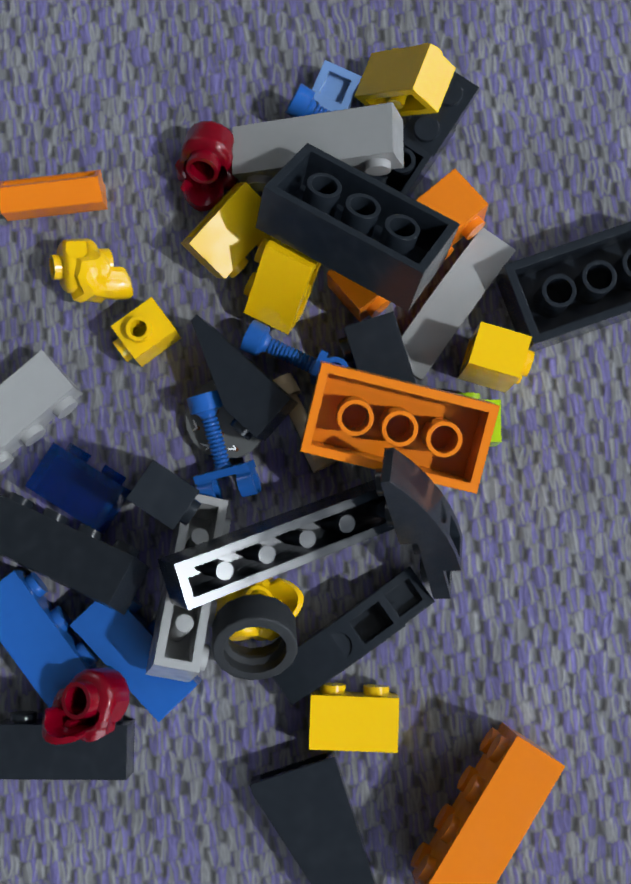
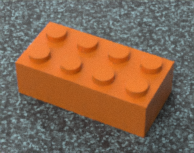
(364, 412)
(490, 812)

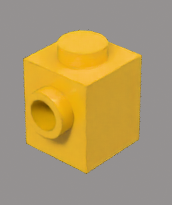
(144, 333)

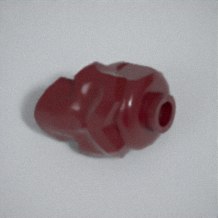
(206, 164)
(86, 707)

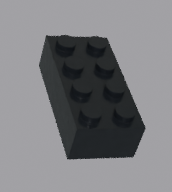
(356, 225)
(570, 288)

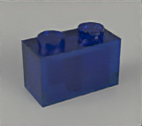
(79, 487)

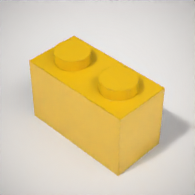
(407, 76)
(227, 233)
(281, 285)
(496, 357)
(354, 719)

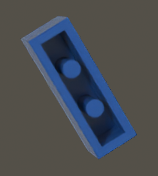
(40, 635)
(125, 646)

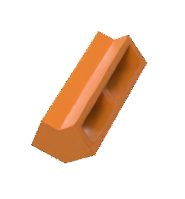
(52, 195)

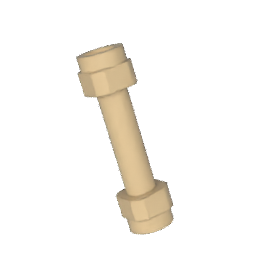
(298, 417)

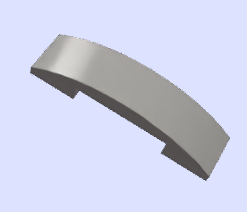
(454, 300)

